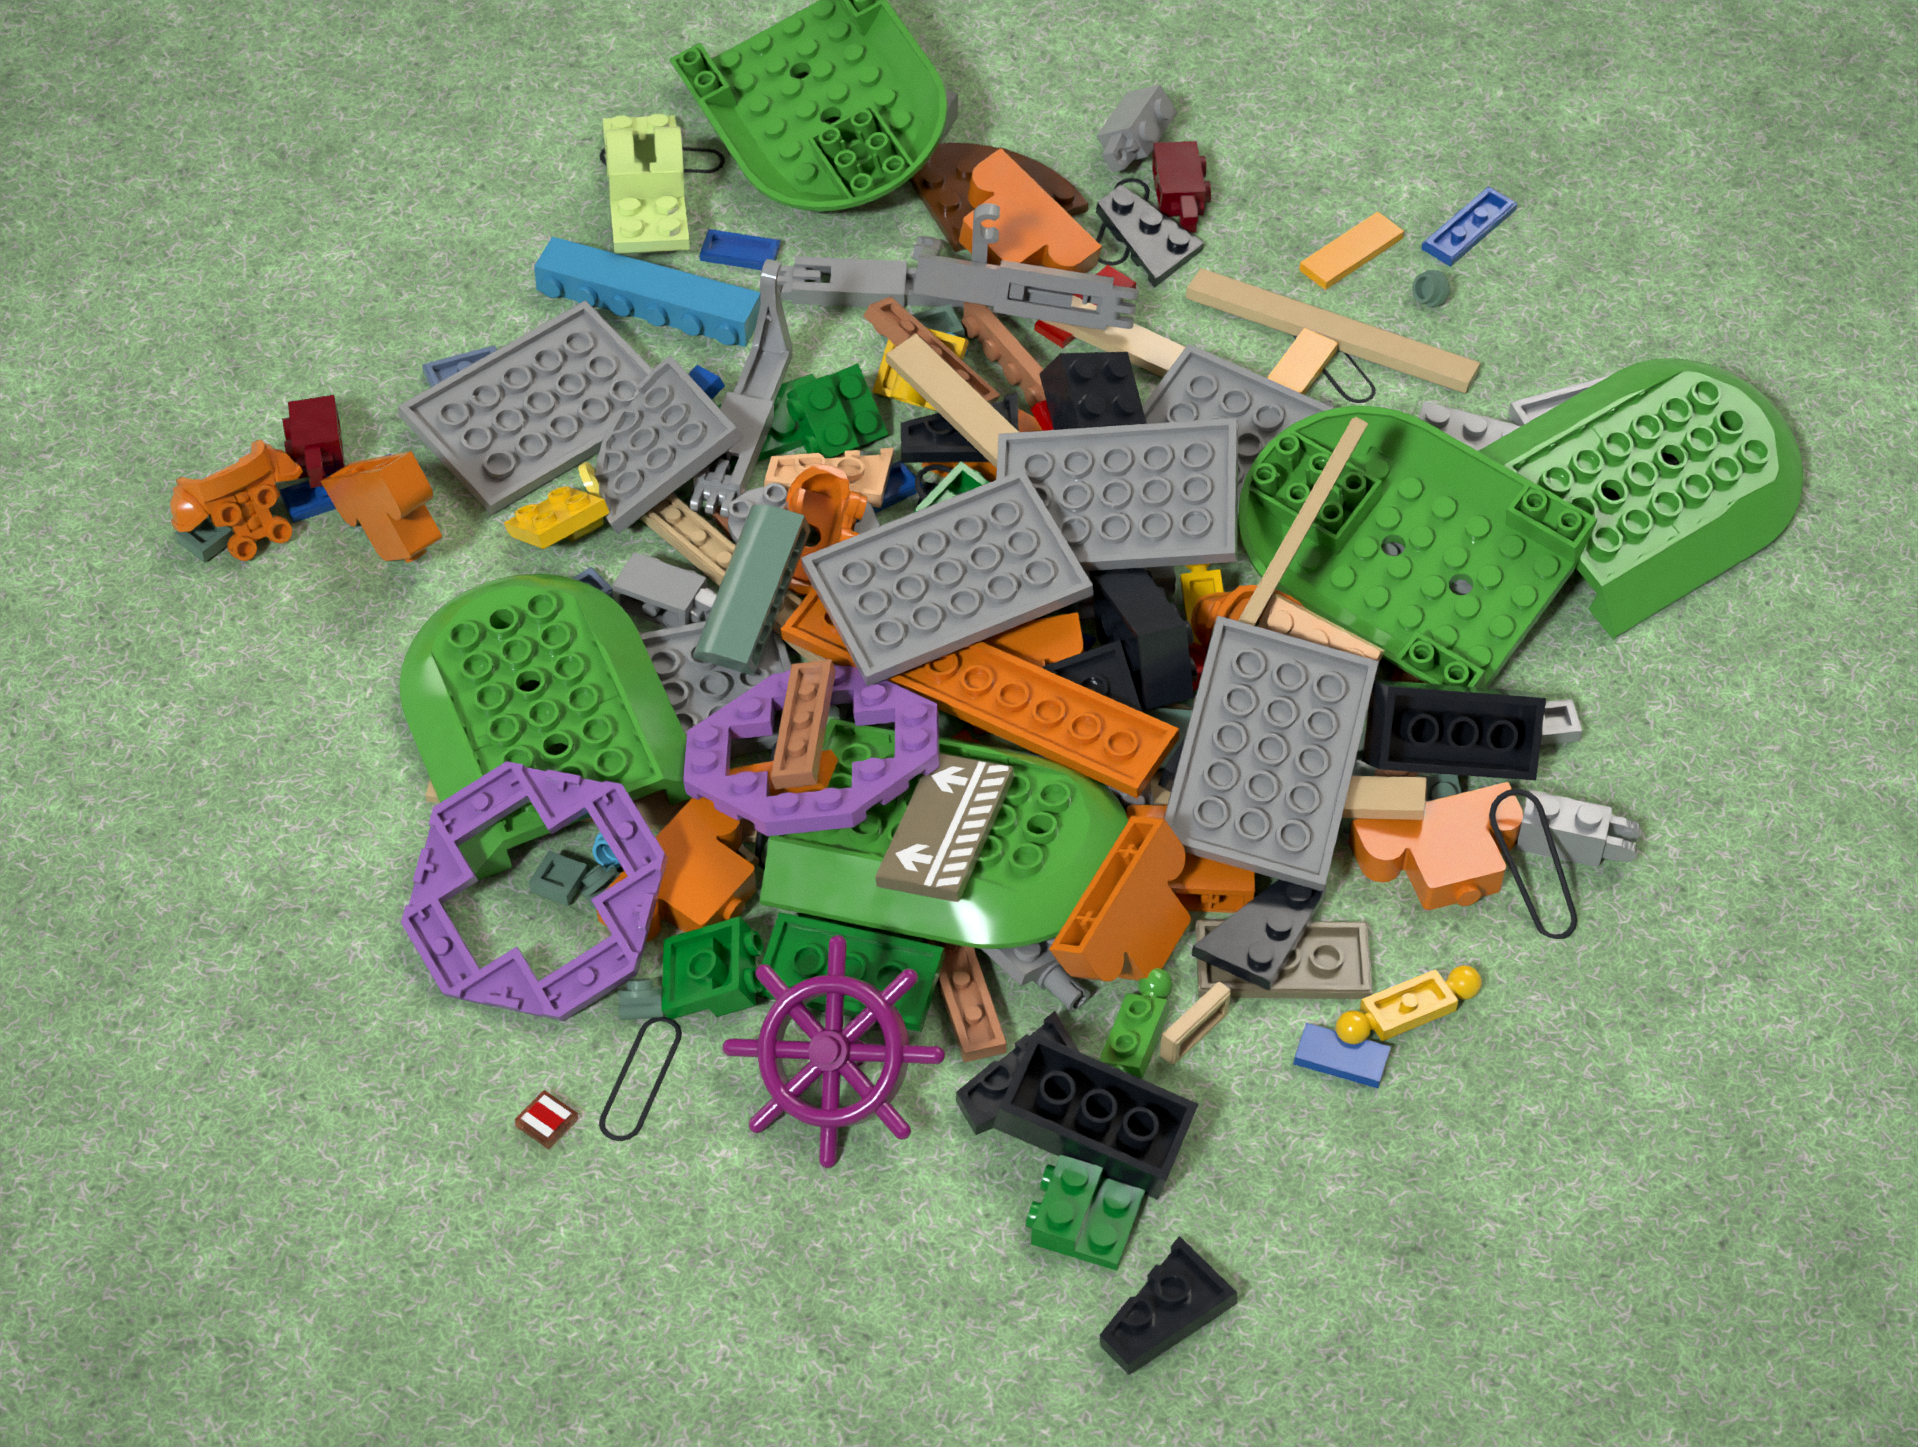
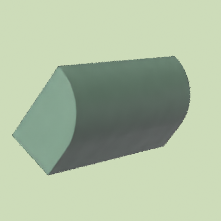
(753, 589)

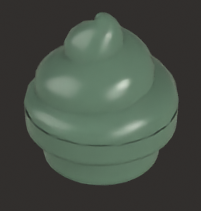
(1431, 288)

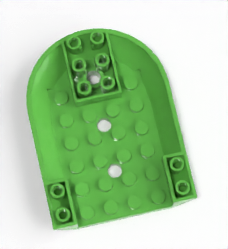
(859, 69)
(1450, 513)
(1672, 522)
(592, 695)
(1024, 884)

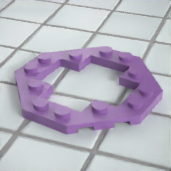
(873, 779)
(623, 907)

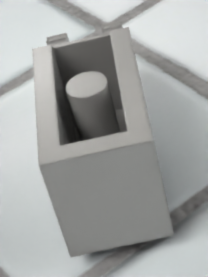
(1579, 829)

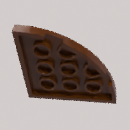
(947, 177)

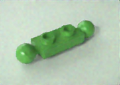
(1139, 1025)

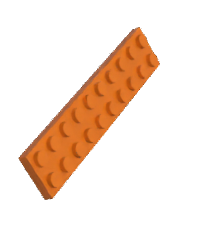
(1018, 704)

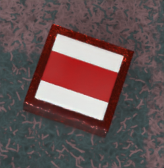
(546, 1119)

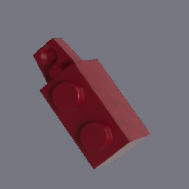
(1180, 181)
(314, 437)

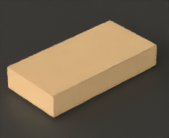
(1195, 1023)

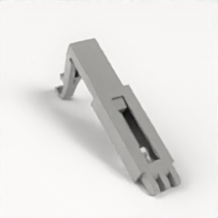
(869, 281)
(1022, 289)
(751, 402)

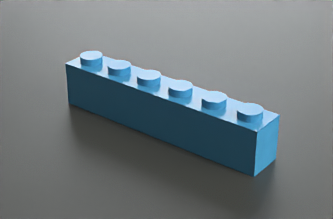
(648, 291)

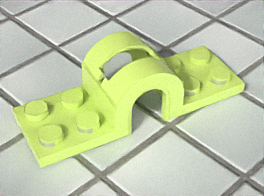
(646, 184)

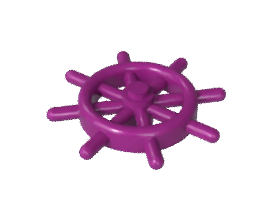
(833, 1051)

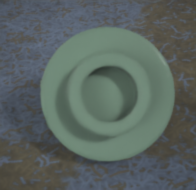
(597, 881)
(640, 1000)

